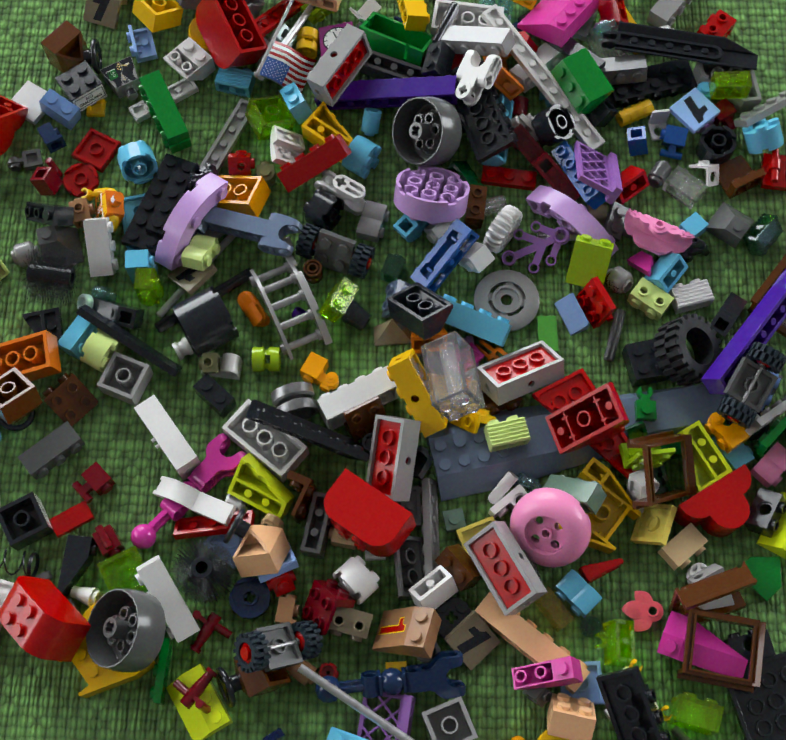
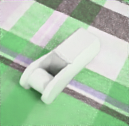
(502, 487)

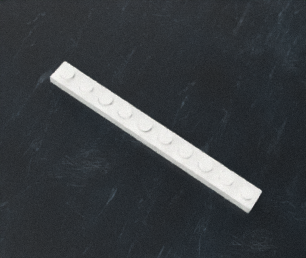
(543, 78)

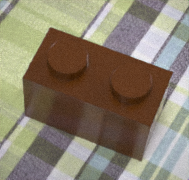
(460, 566)

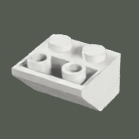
(191, 61)

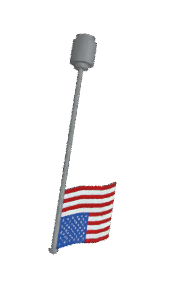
(283, 62)

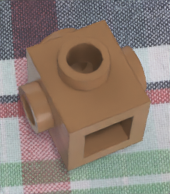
(82, 211)

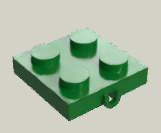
(768, 439)

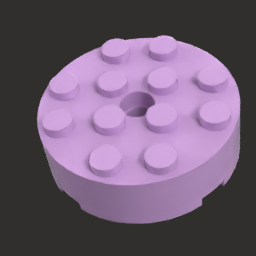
(431, 194)

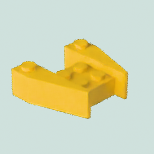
(613, 509)
(99, 678)

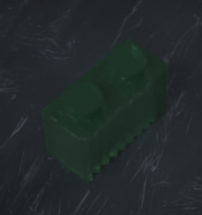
(763, 234)

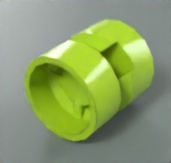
(259, 359)

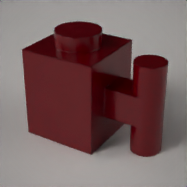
(726, 114)
(47, 179)
(96, 480)
(108, 540)

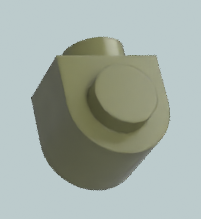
(268, 172)
(209, 363)

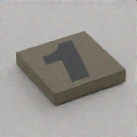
(103, 12)
(191, 279)
(472, 639)

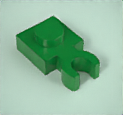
(645, 408)

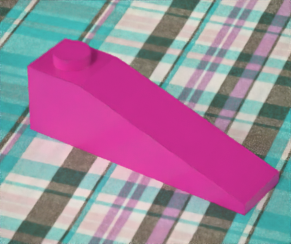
(708, 651)

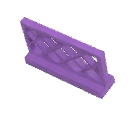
(599, 170)
(405, 715)

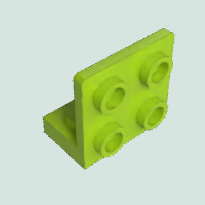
(633, 457)

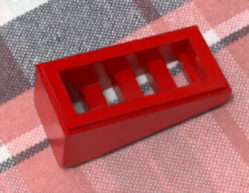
(595, 571)

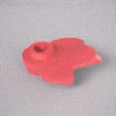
(640, 609)

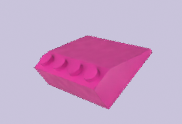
(558, 19)

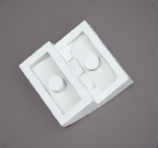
(285, 145)

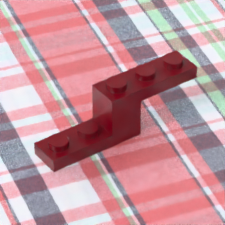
(544, 163)

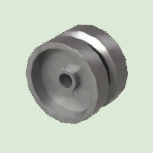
(296, 399)

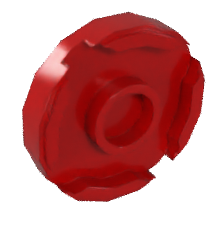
(79, 177)

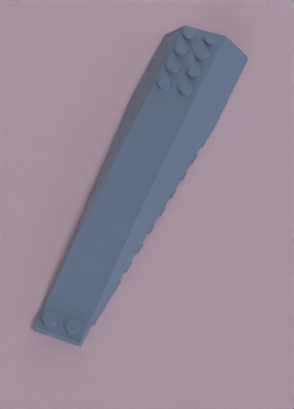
(469, 468)

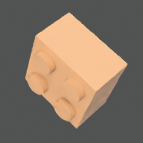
(571, 717)

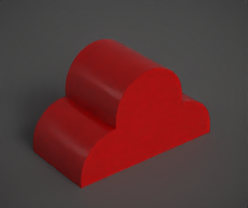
(11, 119)
(588, 420)
(720, 506)

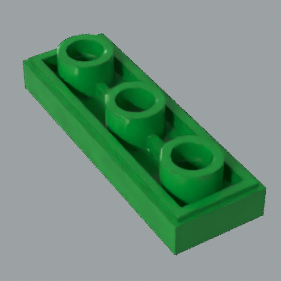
(161, 672)

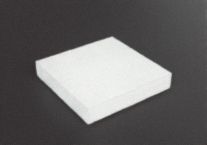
(29, 96)

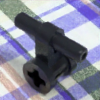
(697, 247)

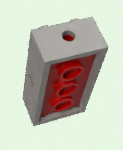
(339, 65)
(520, 372)
(393, 456)
(505, 568)

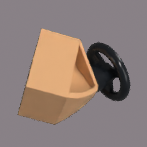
(261, 547)

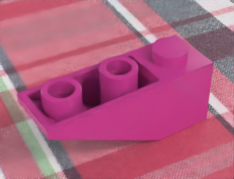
(548, 674)

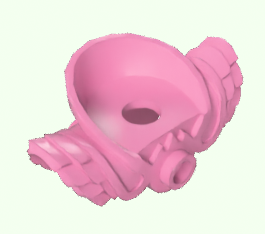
(656, 234)

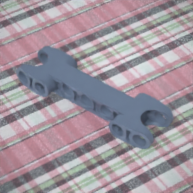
(266, 232)

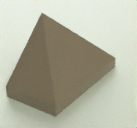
(391, 334)

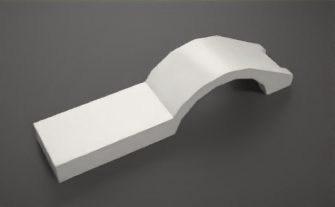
(195, 500)

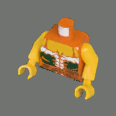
(107, 204)

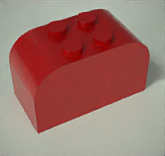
(230, 32)
(367, 516)
(43, 620)

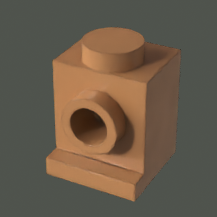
(287, 609)

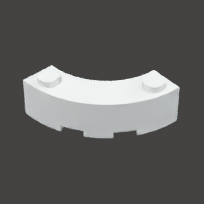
(474, 260)

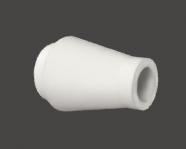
(86, 595)

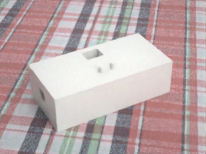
(167, 436)

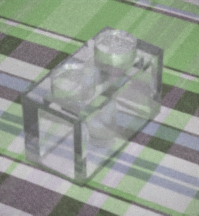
(684, 187)

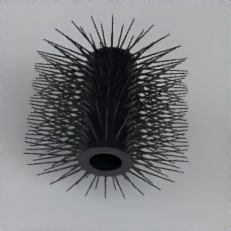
(51, 275)
(196, 567)

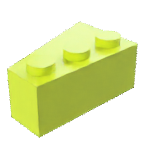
(708, 460)
(260, 488)

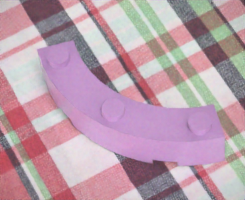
(568, 212)
(187, 217)

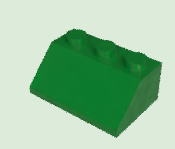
(582, 81)

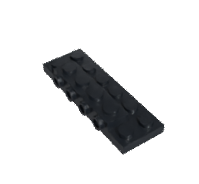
(662, 81)
(163, 194)
(632, 706)

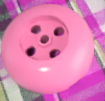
(554, 507)

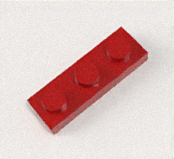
(508, 178)

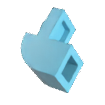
(409, 229)

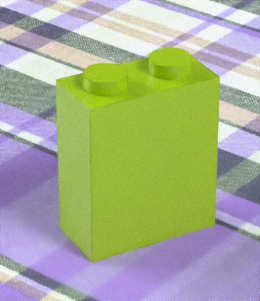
(589, 260)

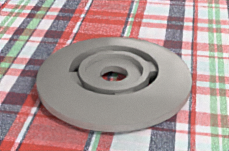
(518, 287)

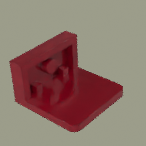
(323, 601)

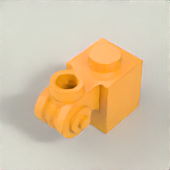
(314, 372)
(727, 437)

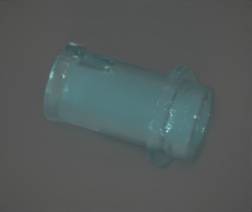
(527, 482)

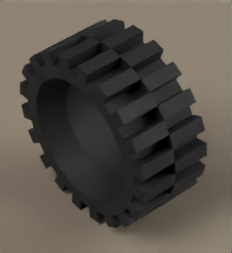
(674, 352)

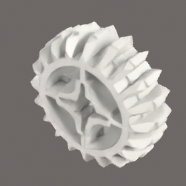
(502, 228)

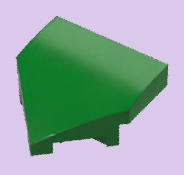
(767, 573)

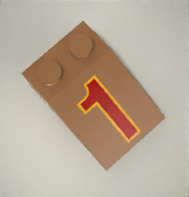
(408, 631)

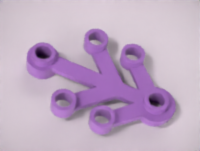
(538, 245)

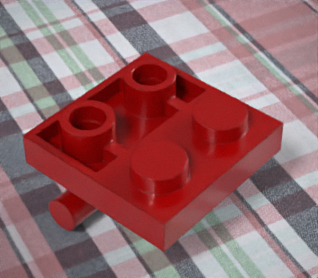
(775, 168)
(596, 303)

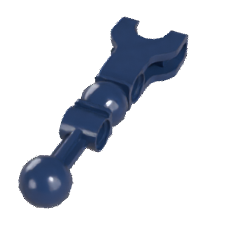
(411, 679)

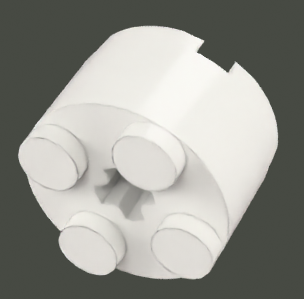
(357, 579)

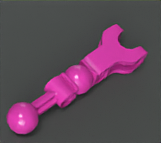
(202, 478)

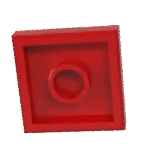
(96, 150)

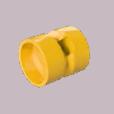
(307, 42)

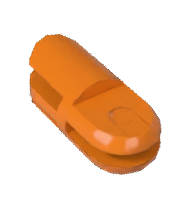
(253, 309)
(494, 351)

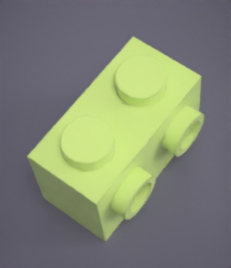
(650, 299)

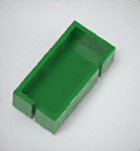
(391, 39)
(164, 112)

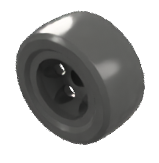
(414, 132)
(112, 629)

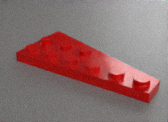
(570, 389)

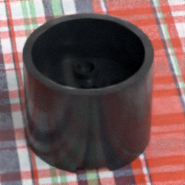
(205, 321)

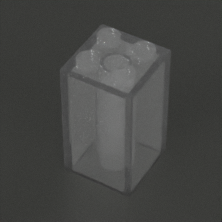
(452, 376)

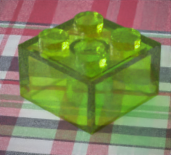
(266, 112)
(120, 570)
(695, 714)

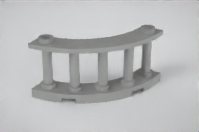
(303, 294)

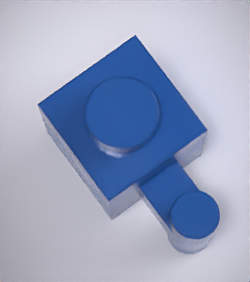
(674, 138)

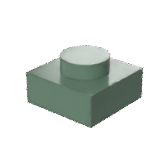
(453, 519)

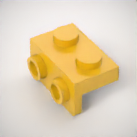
(472, 421)

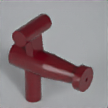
(210, 625)
(192, 695)

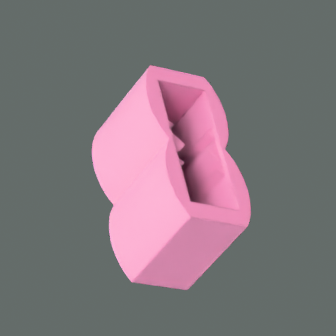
(771, 466)

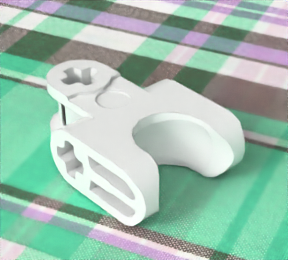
(475, 78)
(344, 188)

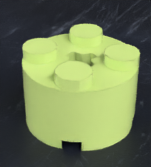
(99, 350)

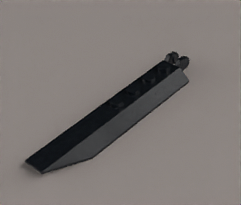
(679, 45)

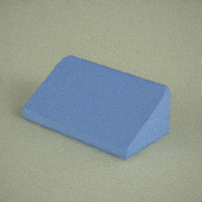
(572, 314)

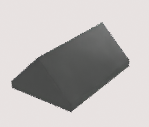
(408, 566)

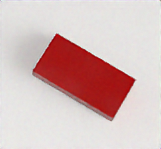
(71, 519)

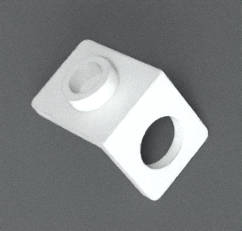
(366, 10)
(658, 120)
(709, 169)

